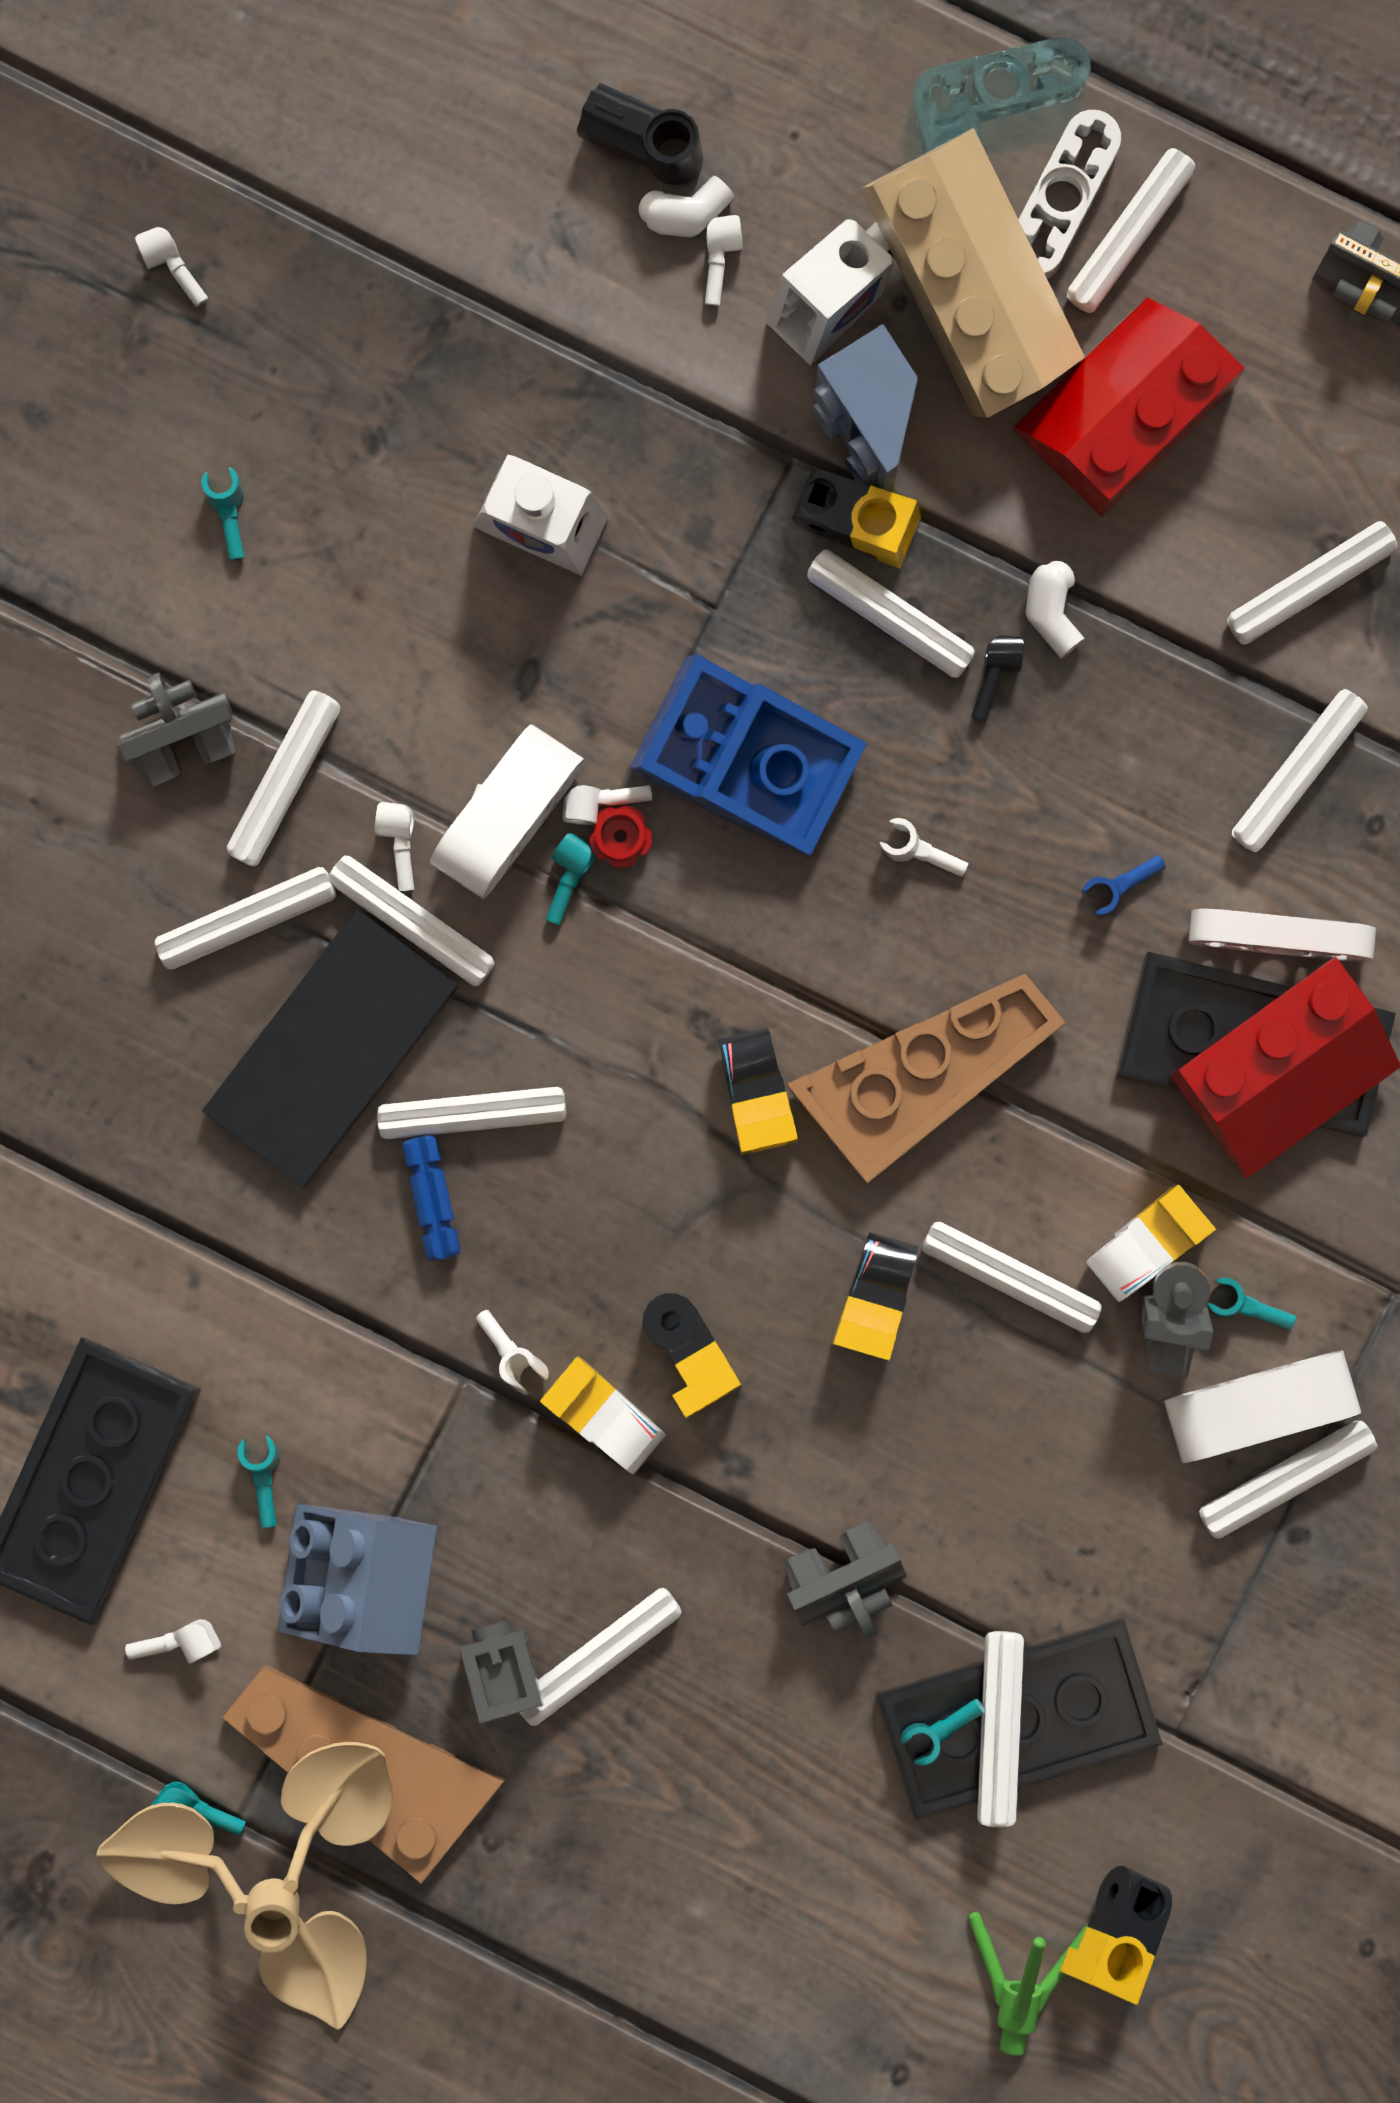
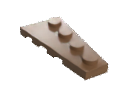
(911, 1082)
(431, 1788)

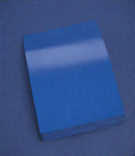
(748, 754)

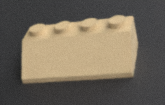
(973, 274)

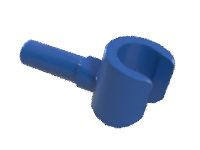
(1125, 882)

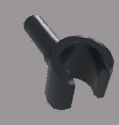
(1001, 654)

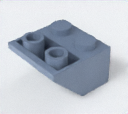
(868, 402)
(357, 1580)

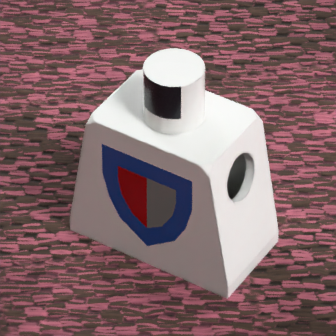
(830, 288)
(542, 514)

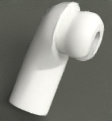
(685, 215)
(1046, 607)

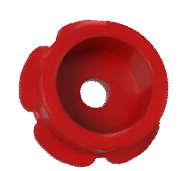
(626, 820)

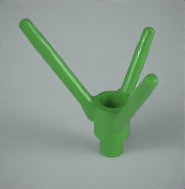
(1018, 1999)

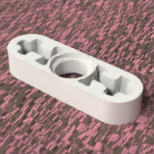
(1097, 164)
(1282, 935)

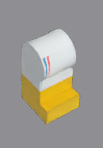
(1150, 1242)
(603, 1415)

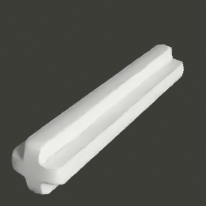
(1131, 230)
(1312, 582)
(890, 613)
(1299, 770)
(283, 778)
(245, 918)
(411, 920)
(471, 1113)
(1011, 1277)
(1288, 1479)
(604, 1653)
(1000, 1729)

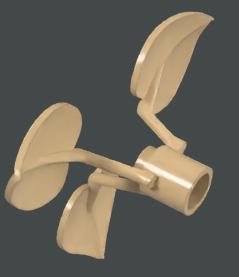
(309, 1965)

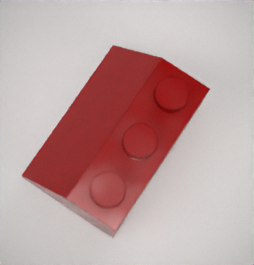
(1129, 402)
(1288, 1068)

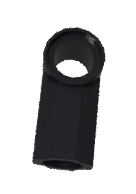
(638, 131)

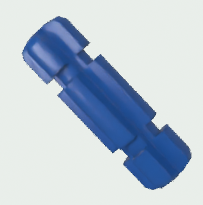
(431, 1198)

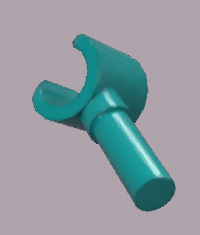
(226, 505)
(575, 857)
(1252, 1308)
(262, 1479)
(942, 1729)
(180, 1793)

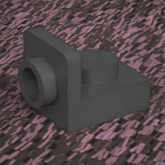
(500, 1672)

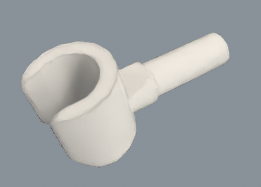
(722, 236)
(158, 248)
(583, 802)
(397, 822)
(922, 850)
(513, 1358)
(194, 1640)

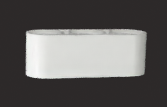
(507, 811)
(1262, 1406)

